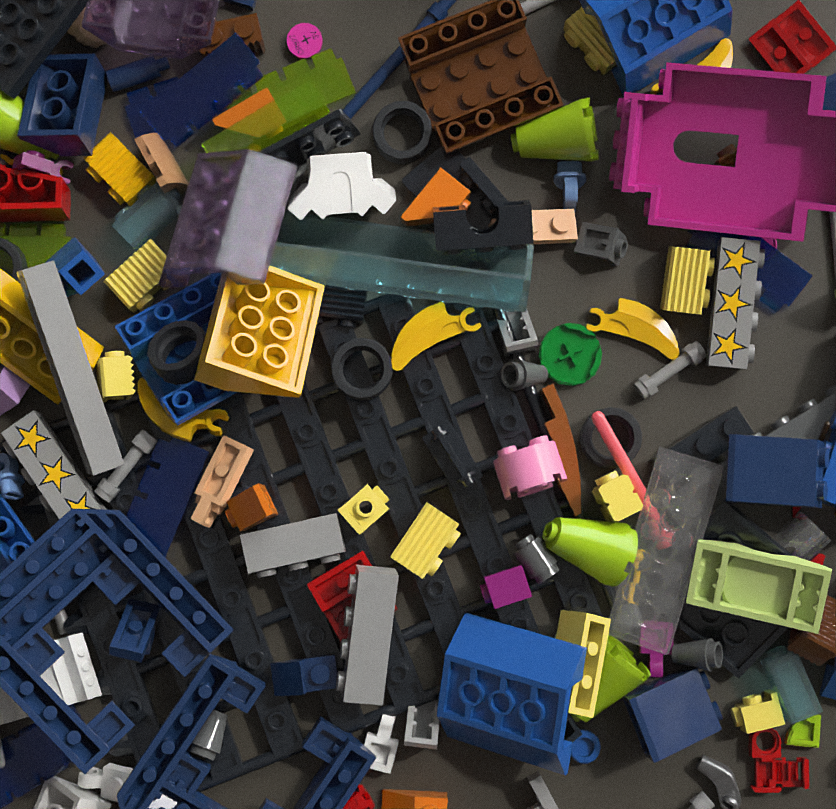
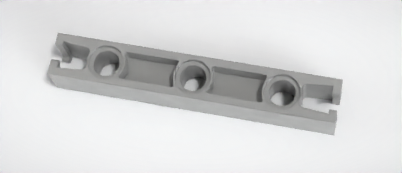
(70, 367)

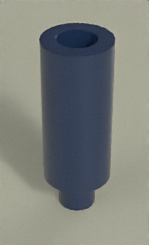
(136, 72)

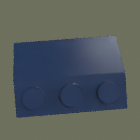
(64, 104)

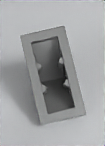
(523, 330)
(422, 726)

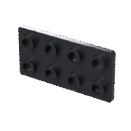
(315, 139)
(483, 192)

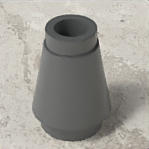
(522, 374)
(698, 654)
(210, 737)

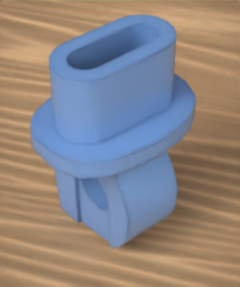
(570, 179)
(9, 478)

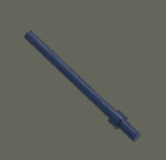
(435, 13)

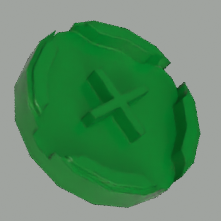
(570, 354)

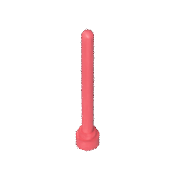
(618, 452)

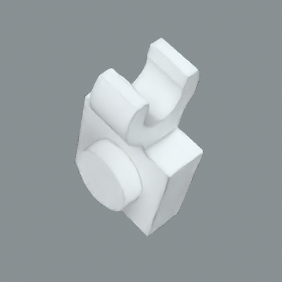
(383, 745)
(108, 779)

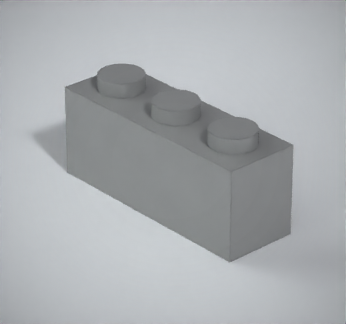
(293, 545)

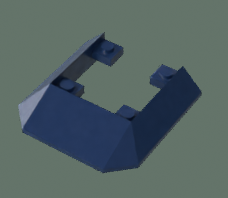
(48, 576)
(170, 775)

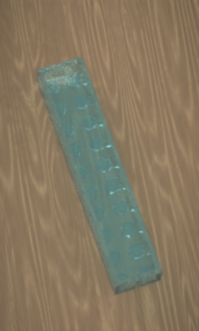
(400, 263)

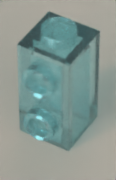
(147, 215)
(791, 683)

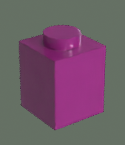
(505, 587)

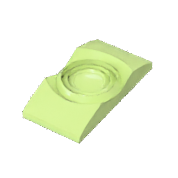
(759, 585)

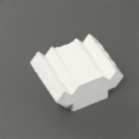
(341, 186)
(69, 677)

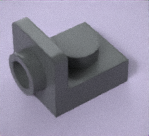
(601, 243)

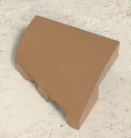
(162, 163)

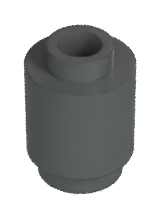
(536, 558)

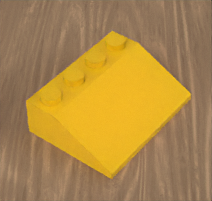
(261, 335)

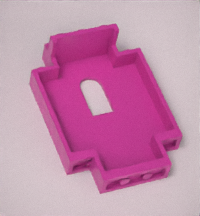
(781, 155)

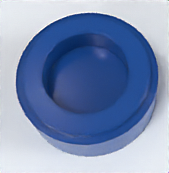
(586, 747)

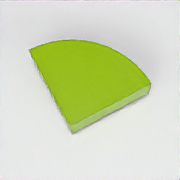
(805, 732)

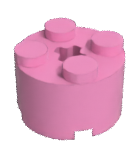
(529, 468)

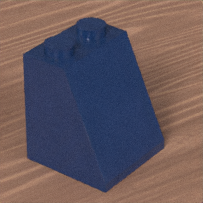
(776, 471)
(672, 712)

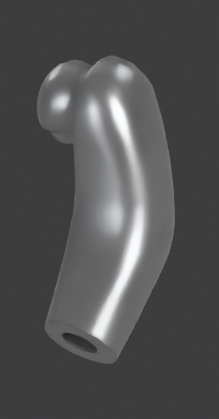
(723, 779)

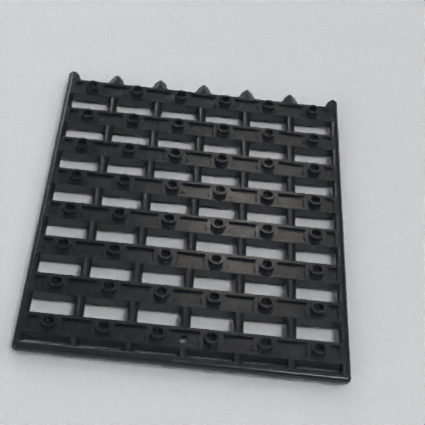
(221, 568)

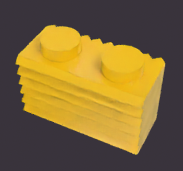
(119, 169)

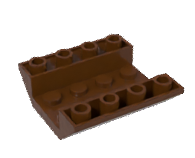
(478, 73)

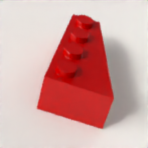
(33, 196)

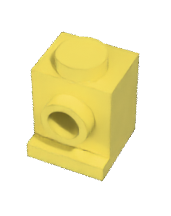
(355, 517)
(758, 712)

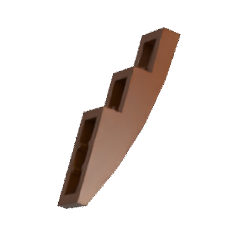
(561, 433)

